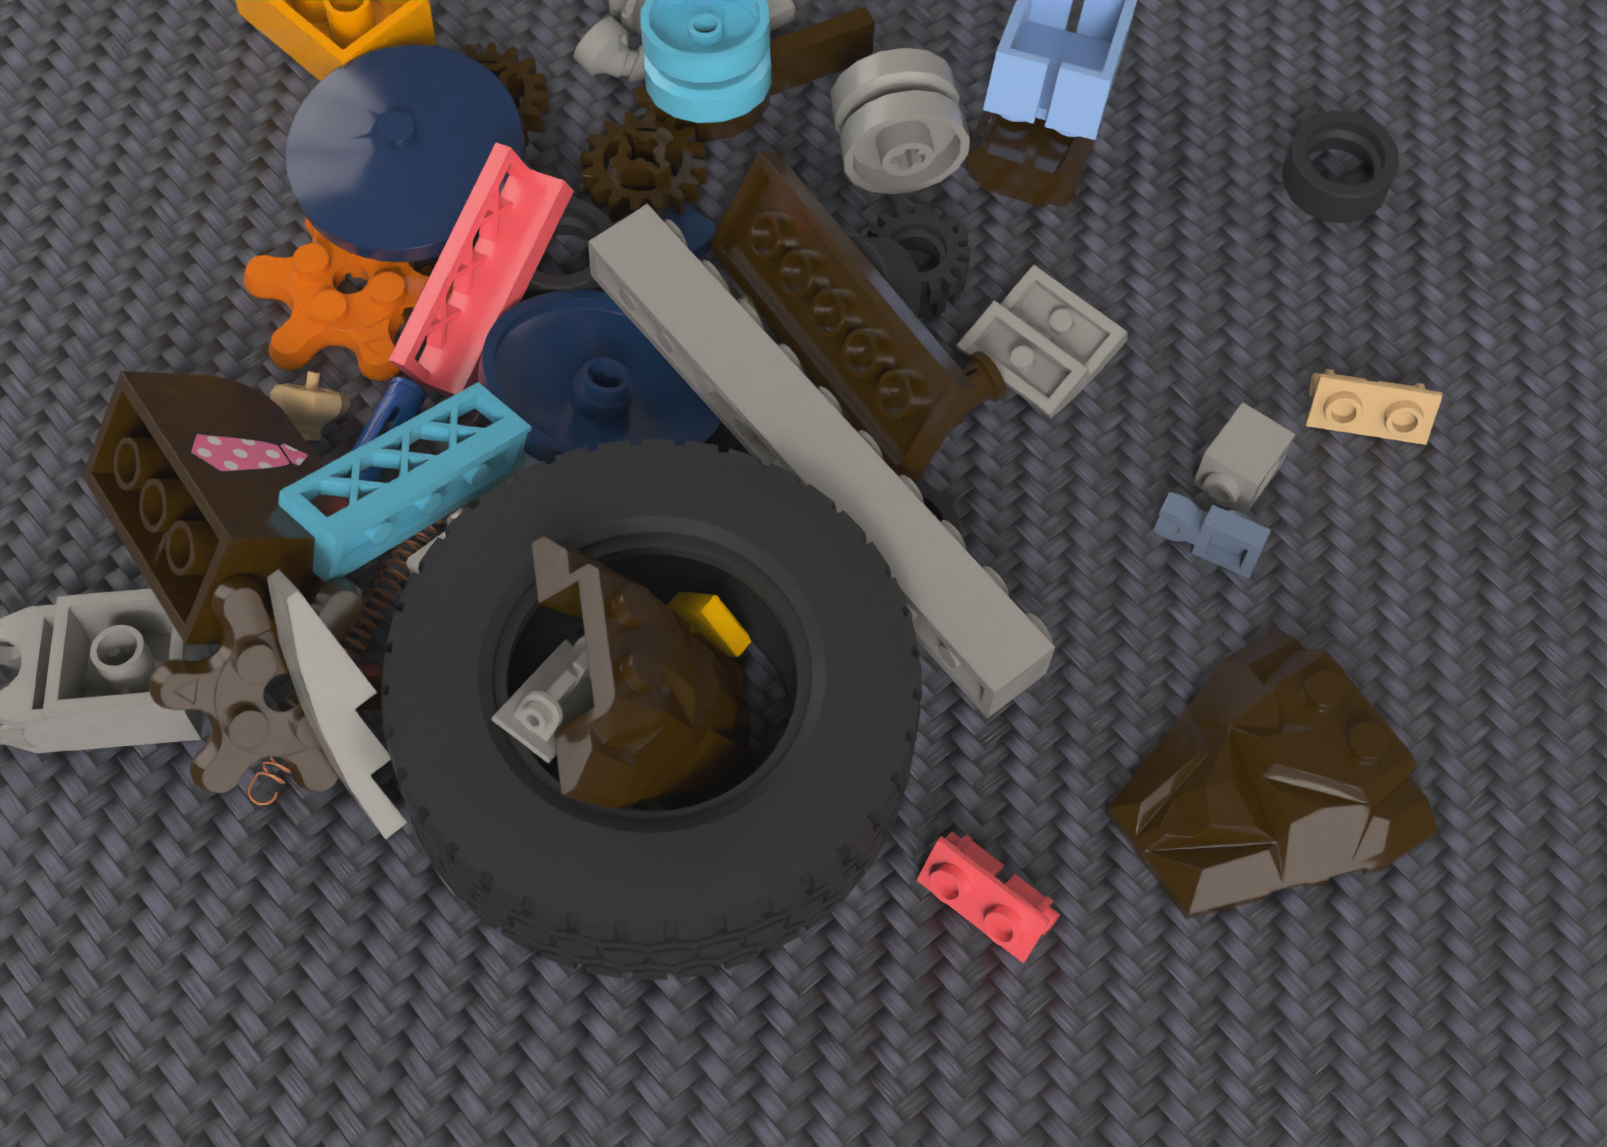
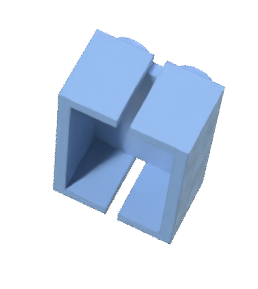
(1057, 72)

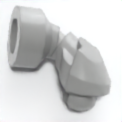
(608, 51)

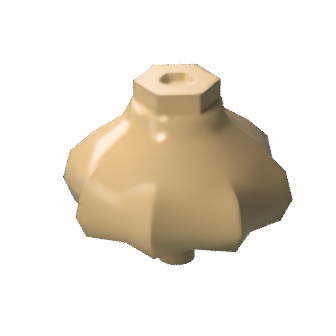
(310, 406)

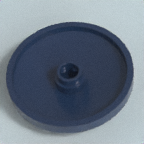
(396, 148)
(587, 377)

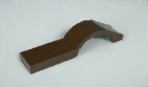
(794, 61)

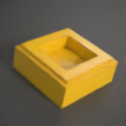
(711, 620)

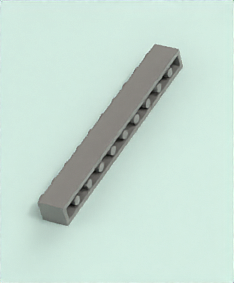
(783, 419)

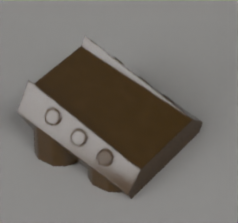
(1027, 160)

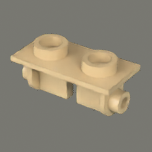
(1372, 407)

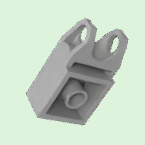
(89, 674)

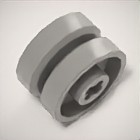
(899, 121)

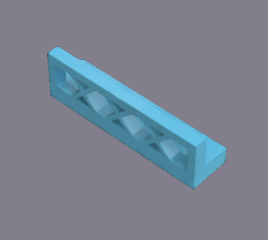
(426, 484)

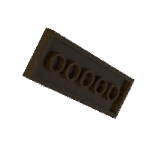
(840, 316)

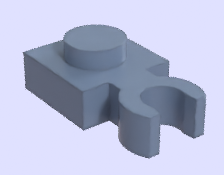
(1217, 536)

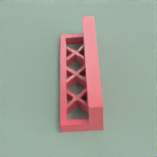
(484, 278)

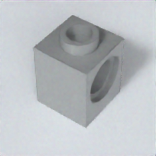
(1243, 459)

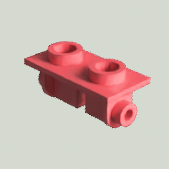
(966, 880)

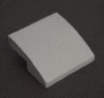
(1045, 341)

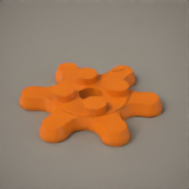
(325, 316)

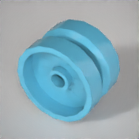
(706, 57)

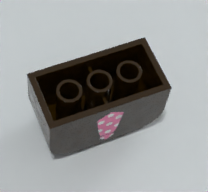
(195, 488)

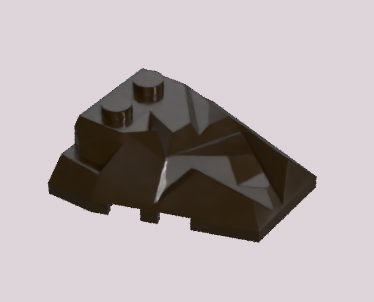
(662, 693)
(1272, 784)

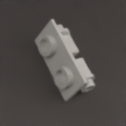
(549, 699)

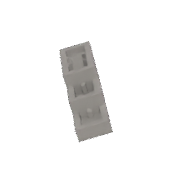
(329, 693)

